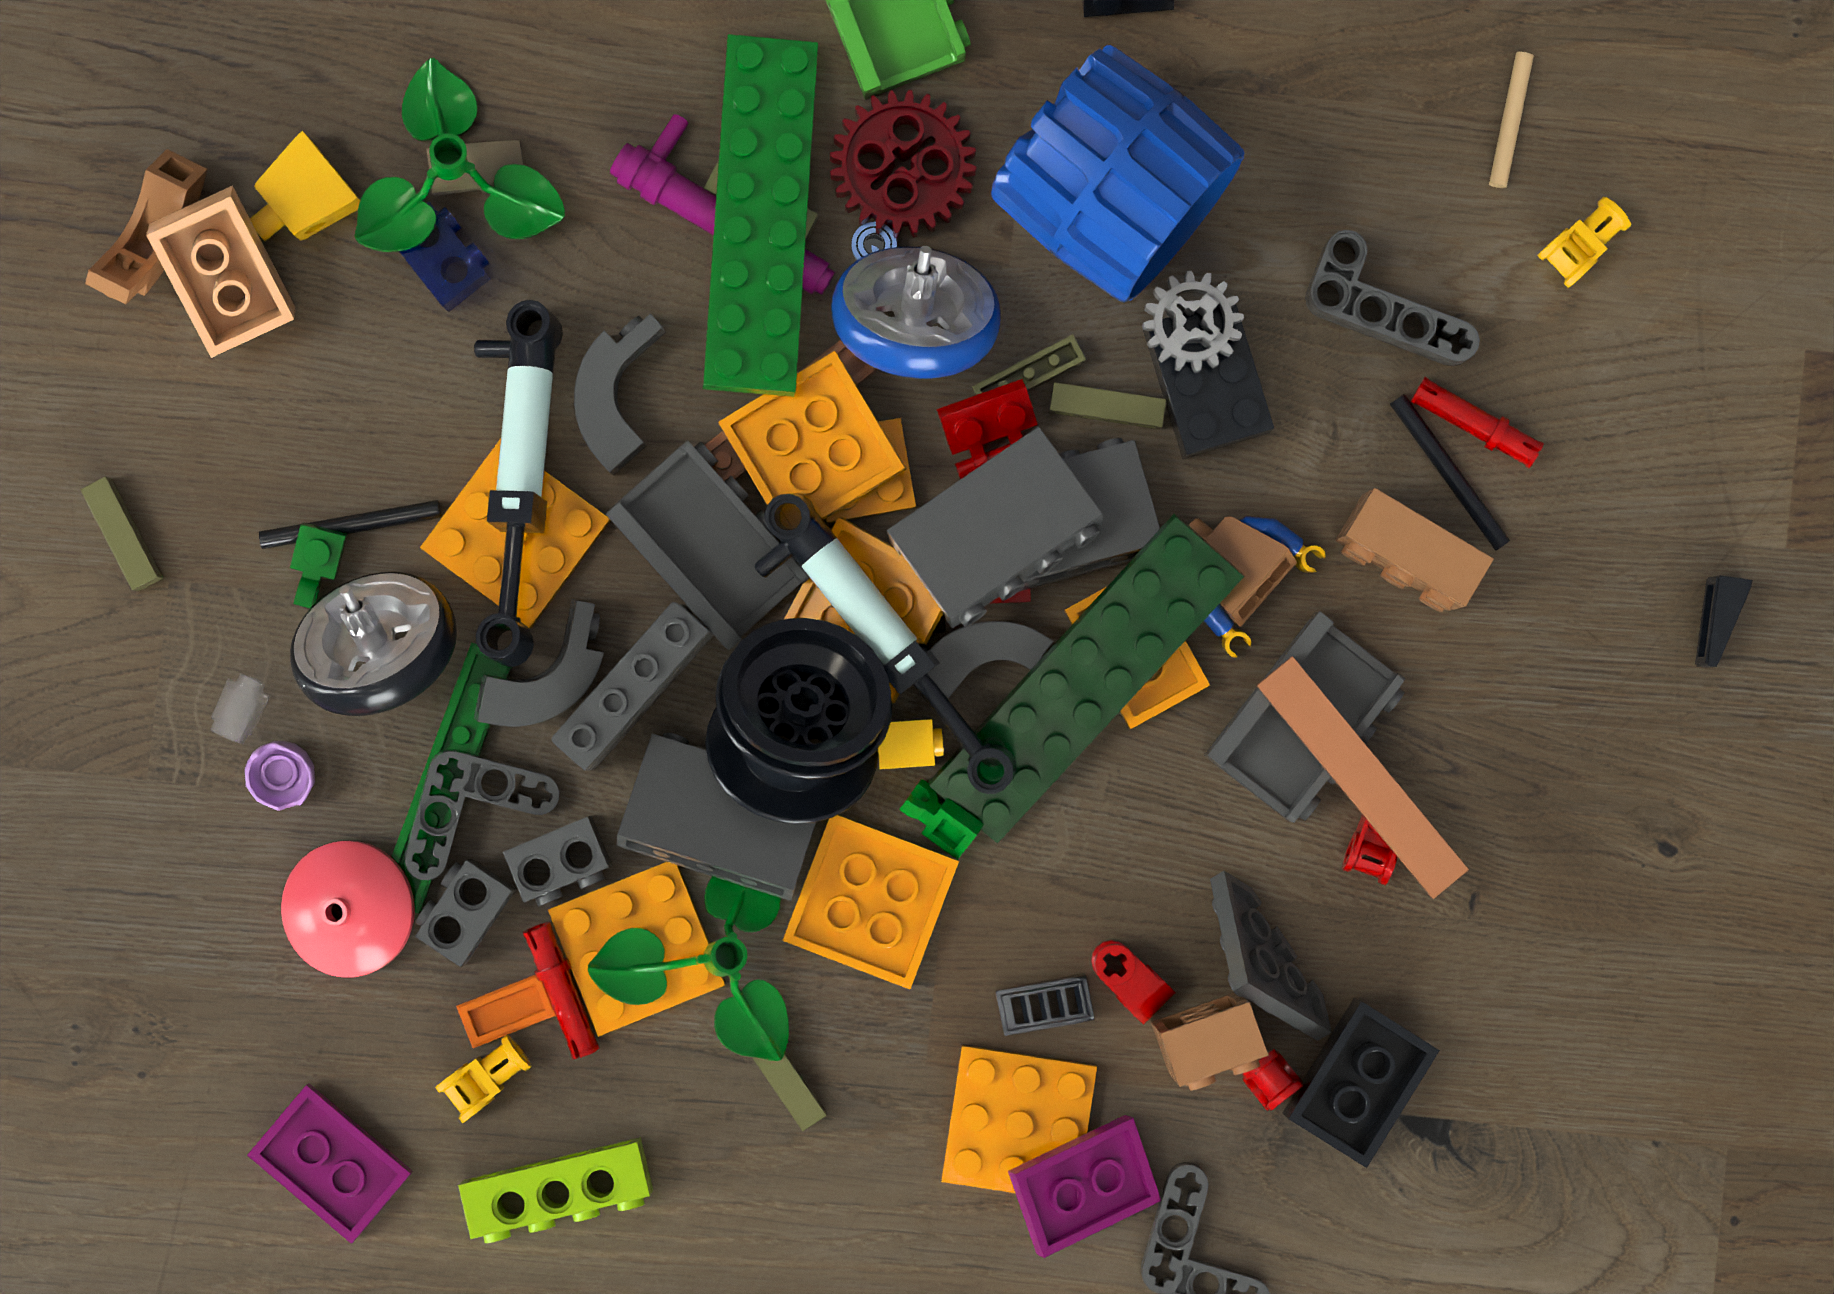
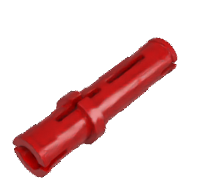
(1477, 422)
(554, 973)

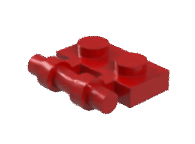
(985, 419)

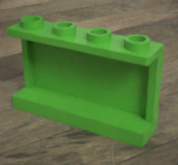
(898, 40)

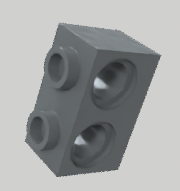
(554, 850)
(473, 918)

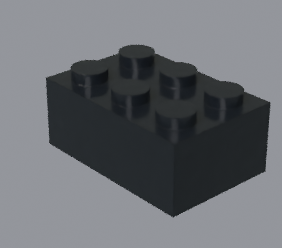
(1217, 403)
(1360, 1082)

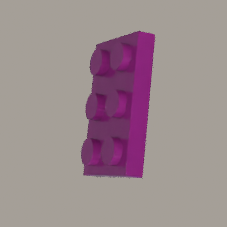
(329, 1163)
(1084, 1186)

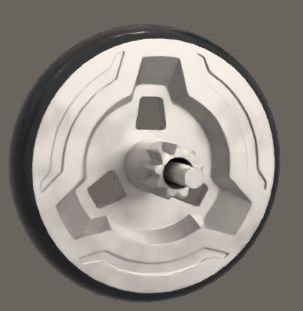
(361, 625)

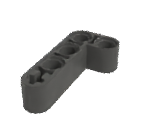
(1393, 308)

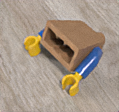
(1264, 554)

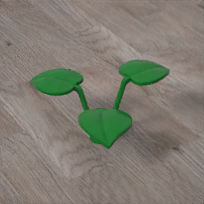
(444, 108)
(750, 1022)

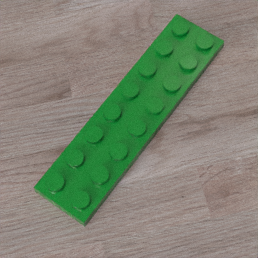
(760, 216)

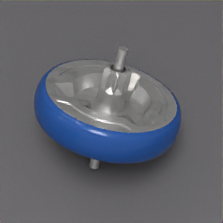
(921, 290)

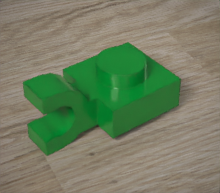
(317, 556)
(945, 824)

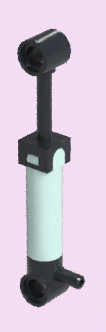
(518, 500)
(874, 622)

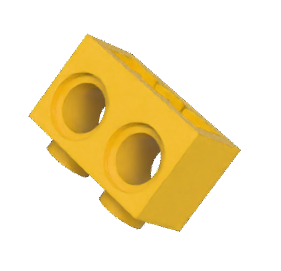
(910, 745)

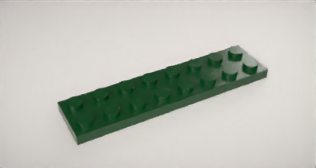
(1092, 672)

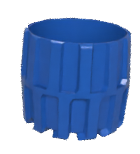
(1116, 173)

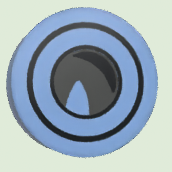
(867, 240)

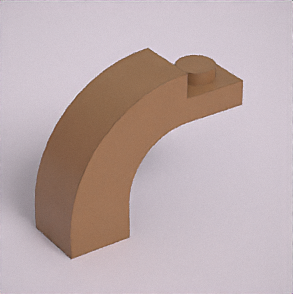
(132, 262)

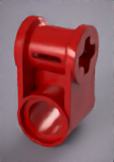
(1368, 842)
(1135, 984)
(1272, 1080)

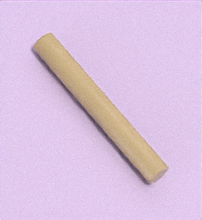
(1511, 119)

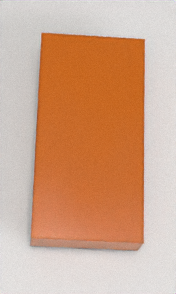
(505, 1010)

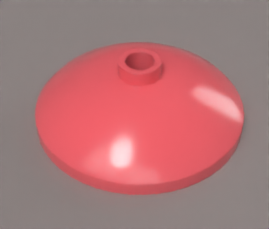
(374, 905)

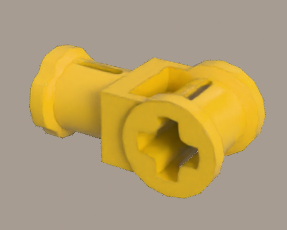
(1580, 246)
(477, 1082)

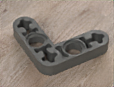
(468, 786)
(1185, 1267)

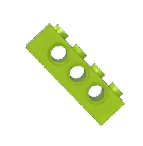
(622, 1160)

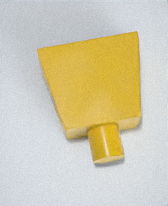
(302, 192)

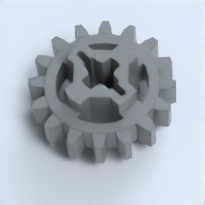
(1176, 306)

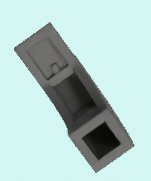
(597, 392)
(981, 643)
(553, 691)

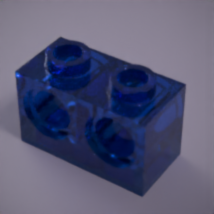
(433, 261)

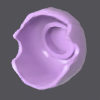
(279, 775)

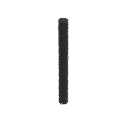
(1450, 472)
(356, 523)

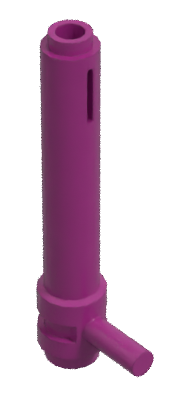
(662, 184)

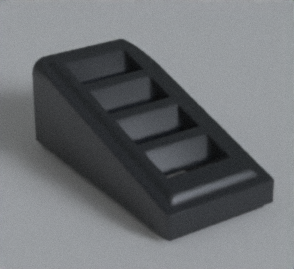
(1720, 611)
(1083, 999)

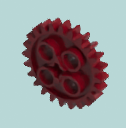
(876, 134)

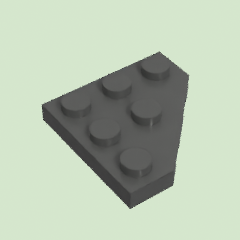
(1263, 959)

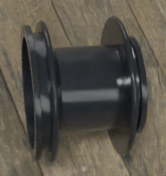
(803, 684)

